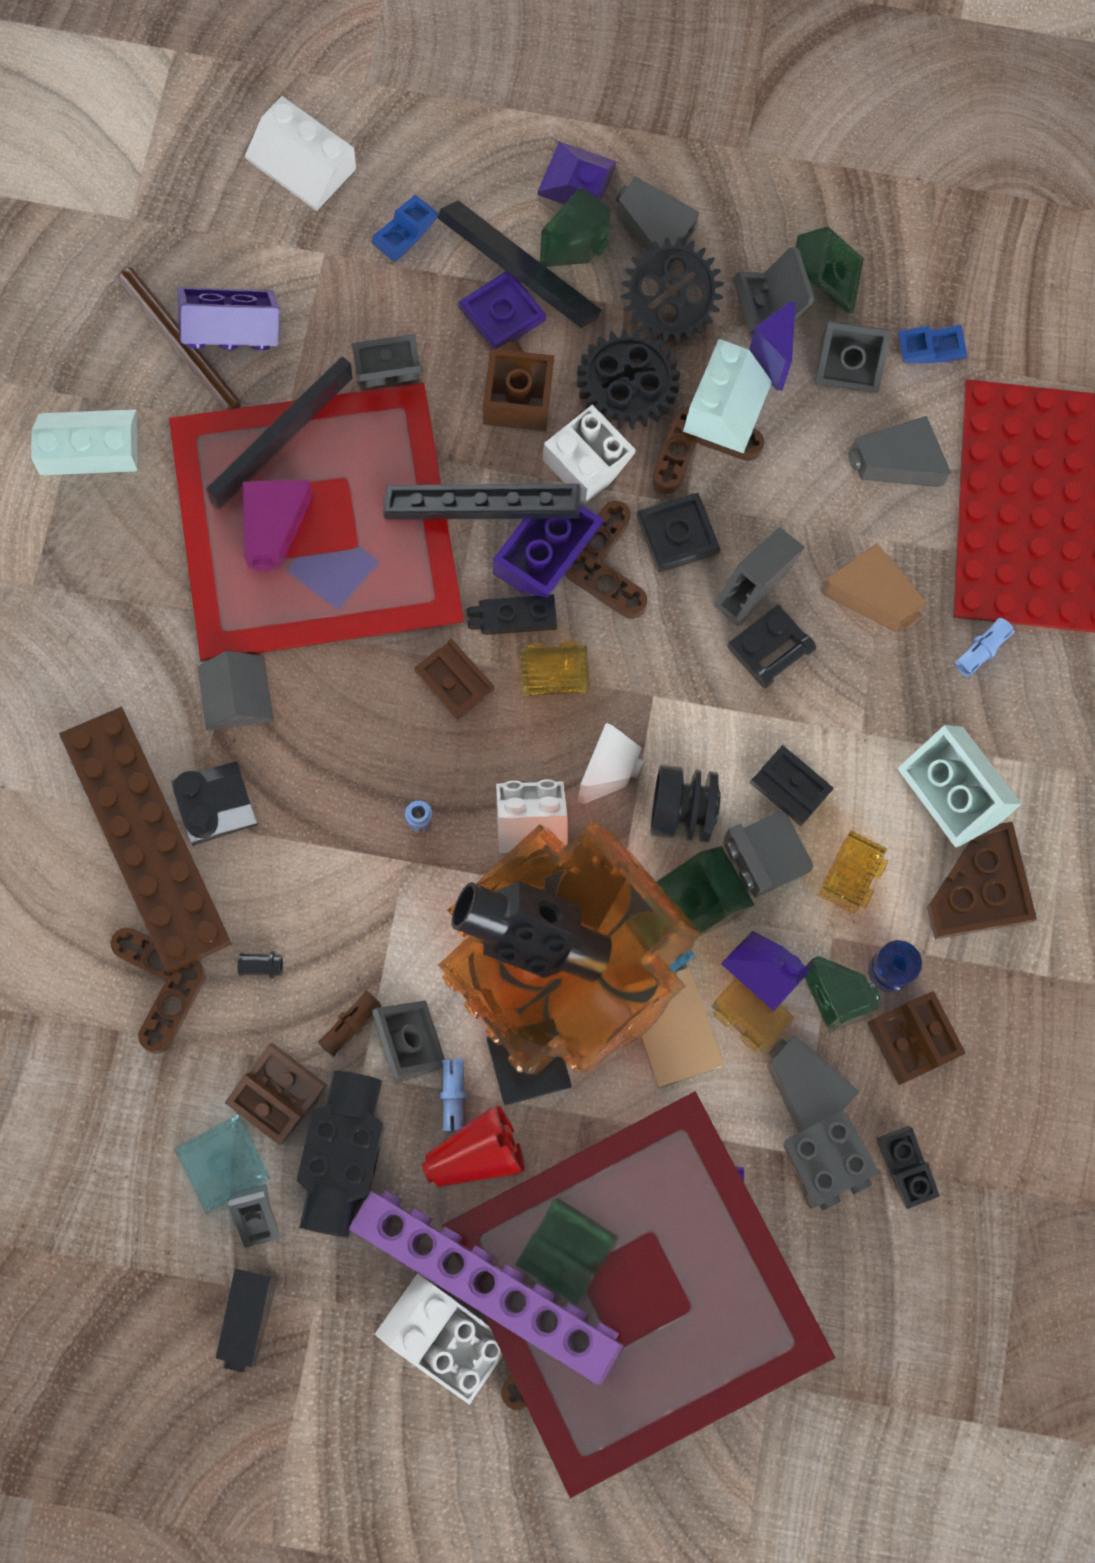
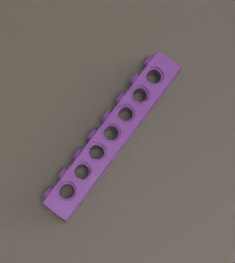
(372, 1225)

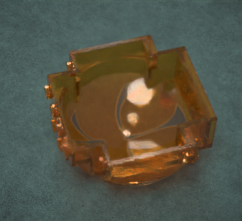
(562, 1012)

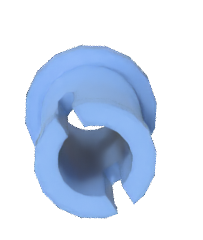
(411, 813)

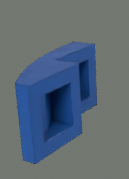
(406, 228)
(932, 346)

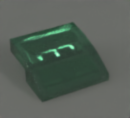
(566, 1251)

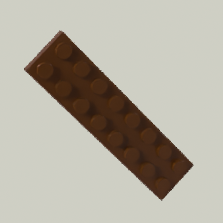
(145, 840)

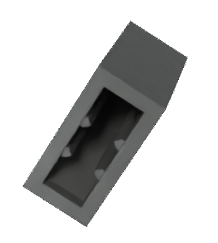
(654, 215)
(901, 455)
(758, 575)
(807, 1083)

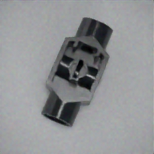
(531, 930)
(340, 1153)

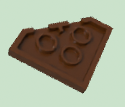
(984, 887)

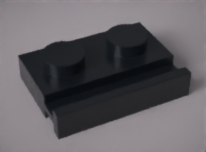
(791, 785)

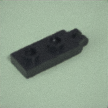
(513, 615)

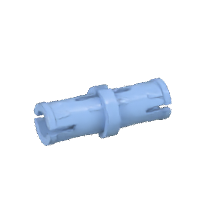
(984, 647)
(453, 1094)

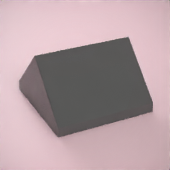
(852, 356)
(234, 691)
(409, 1040)

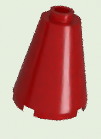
(476, 1152)

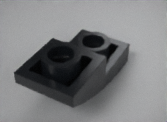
(907, 1167)

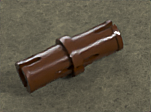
(349, 1024)

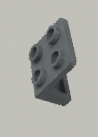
(769, 291)
(386, 359)
(767, 853)
(830, 1160)

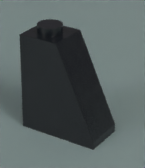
(245, 1319)

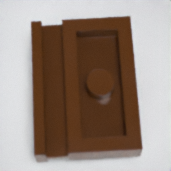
(454, 679)

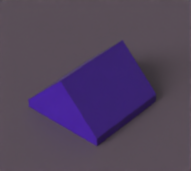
(774, 344)

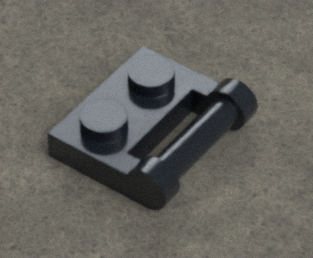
(764, 638)

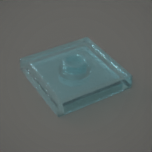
(222, 1163)

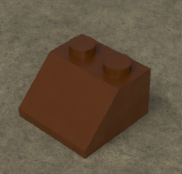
(518, 389)

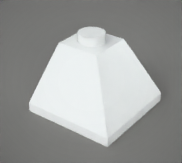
(611, 765)

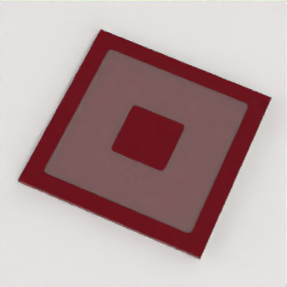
(687, 1287)

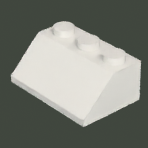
(300, 153)

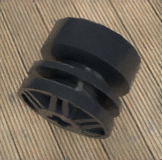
(685, 803)

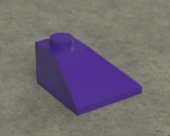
(574, 169)
(765, 968)

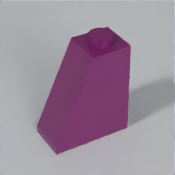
(272, 519)

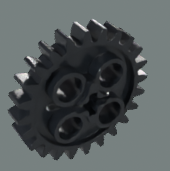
(655, 267)
(628, 378)

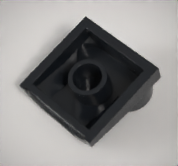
(213, 802)

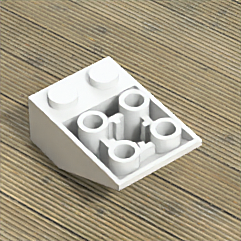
(441, 1338)

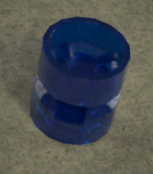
(895, 966)

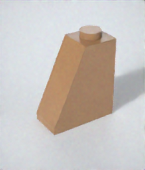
(876, 590)

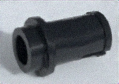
(260, 964)

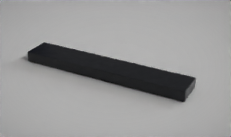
(519, 264)
(280, 432)
(482, 501)

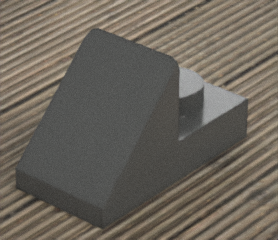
(253, 1215)

